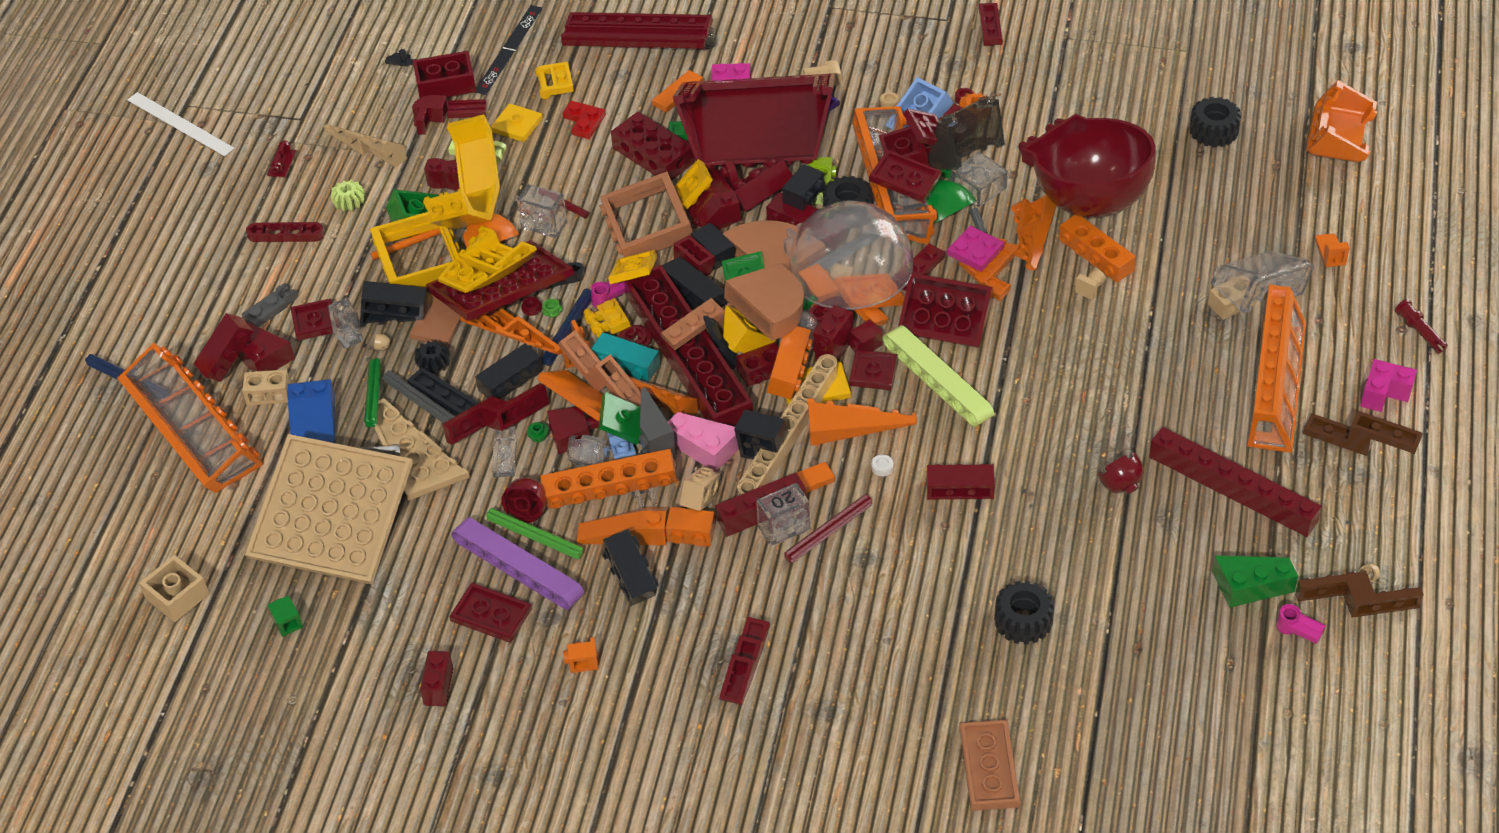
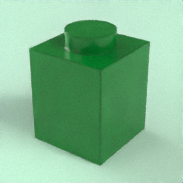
(285, 616)

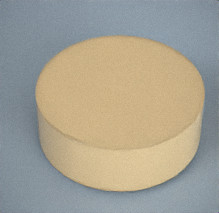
(889, 99)

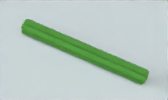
(535, 533)

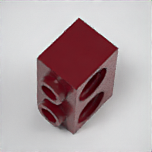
(757, 364)

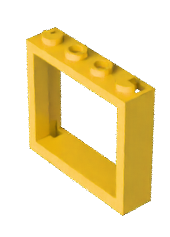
(406, 228)

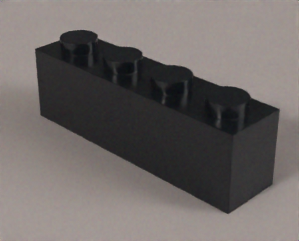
(693, 284)

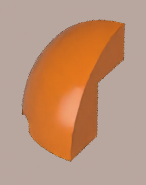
(504, 229)

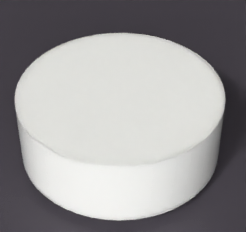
(882, 465)

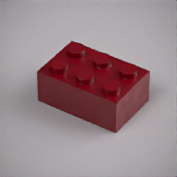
(445, 75)

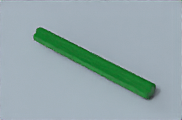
(372, 393)

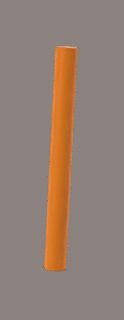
(407, 242)

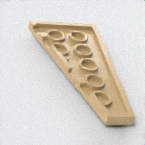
(430, 465)

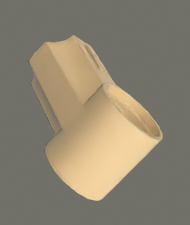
(829, 67)

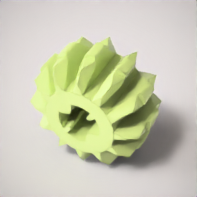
(347, 195)

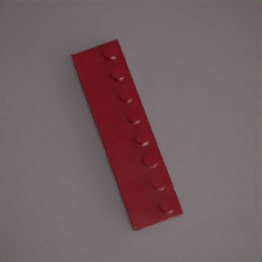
(636, 30)

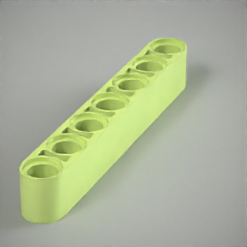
(938, 376)

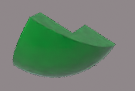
(949, 198)

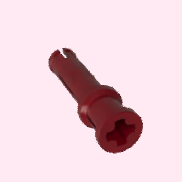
(1415, 320)

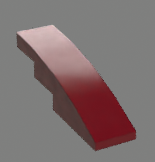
(744, 661)

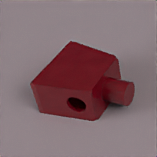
(568, 423)

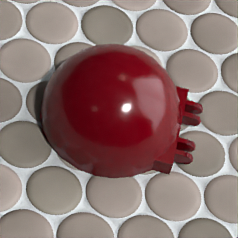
(1091, 164)

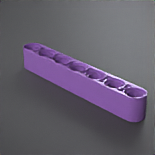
(518, 563)

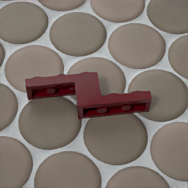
(495, 413)

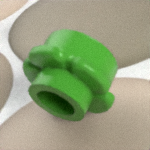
(551, 308)

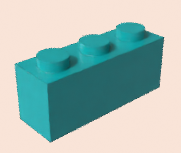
(633, 358)

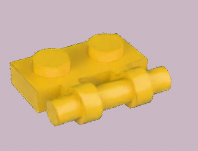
(611, 314)

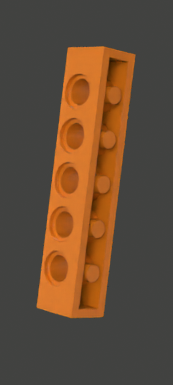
(617, 471)

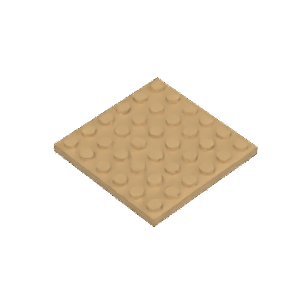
(329, 509)

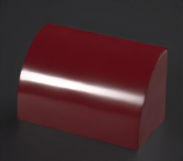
(695, 254)

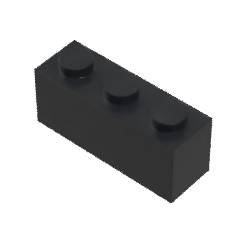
(509, 372)

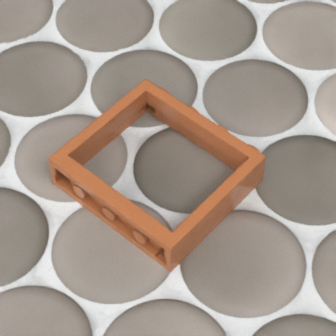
(637, 191)

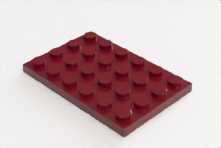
(536, 274)

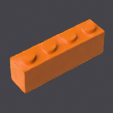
(788, 363)

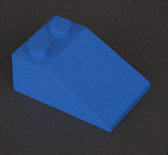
(312, 410)

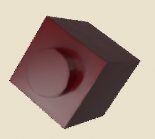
(866, 337)

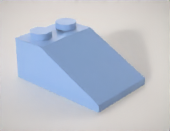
(925, 98)

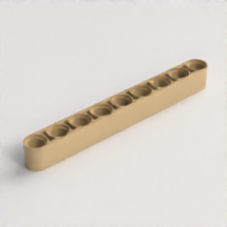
(796, 418)

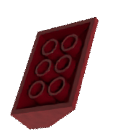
(946, 309)

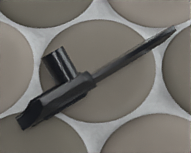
(399, 59)
(728, 355)

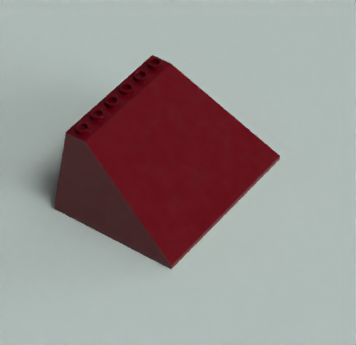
(755, 118)

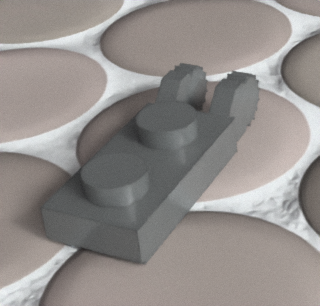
(270, 305)

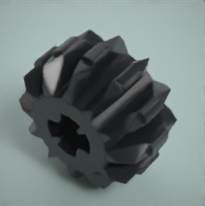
(432, 356)

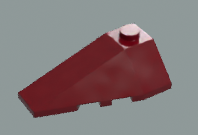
(717, 203)

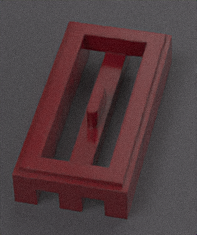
(466, 108)

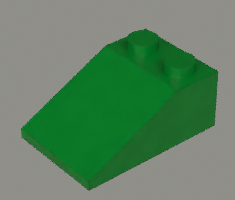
(406, 204)

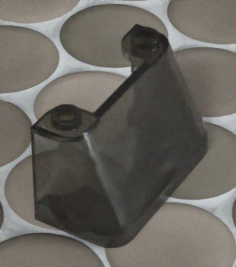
(965, 132)

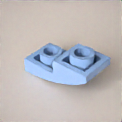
(620, 447)

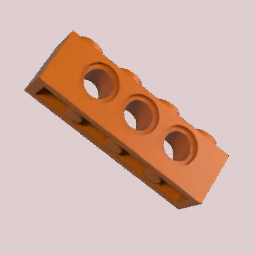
(1097, 248)

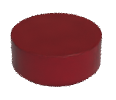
(961, 93)

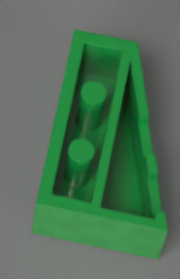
(1253, 578)

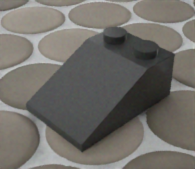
(654, 428)

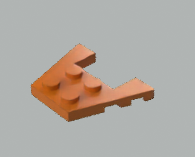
(988, 275)

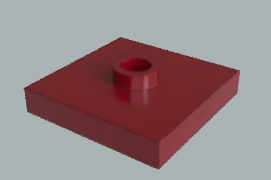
(312, 319)
(873, 370)

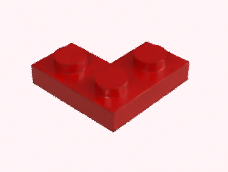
(586, 118)

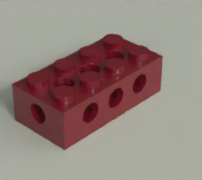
(652, 146)

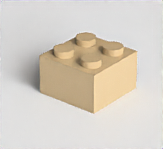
(174, 588)

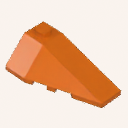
(645, 523)

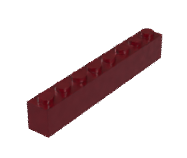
(1235, 482)

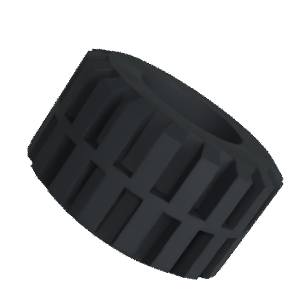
(1215, 122)
(847, 189)
(1024, 627)

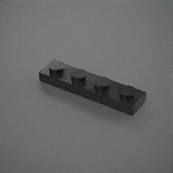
(441, 392)

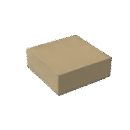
(1086, 286)

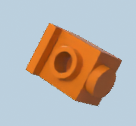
(581, 656)

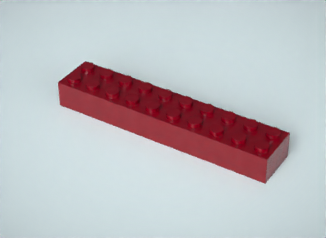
(695, 362)

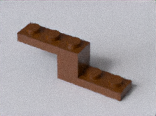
(1362, 433)
(1359, 594)

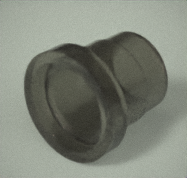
(711, 41)

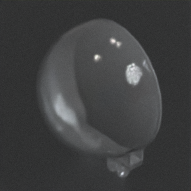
(850, 255)

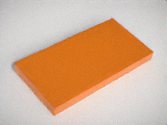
(574, 391)

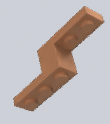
(693, 324)
(599, 373)

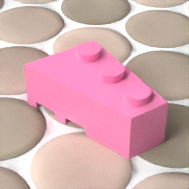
(704, 440)

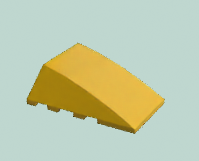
(485, 262)

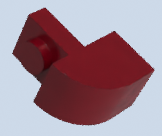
(429, 109)

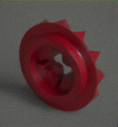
(630, 333)

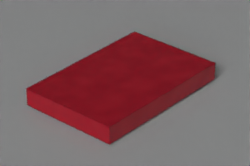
(905, 176)
(490, 612)

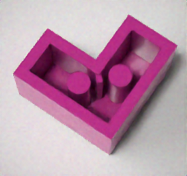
(1387, 381)

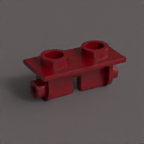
(282, 160)

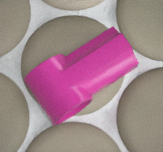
(605, 291)
(1298, 624)

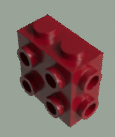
(833, 333)

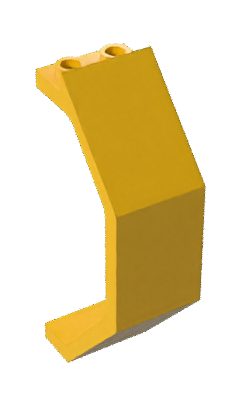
(476, 175)

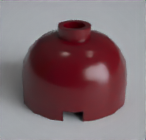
(1123, 474)
(524, 499)

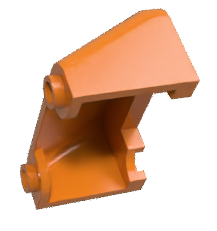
(1340, 124)

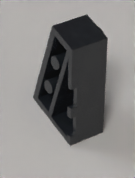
(391, 302)
(629, 567)

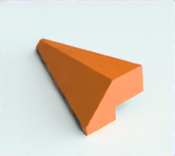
(1033, 226)
(514, 328)
(668, 398)
(837, 422)

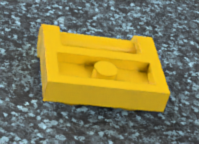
(560, 77)

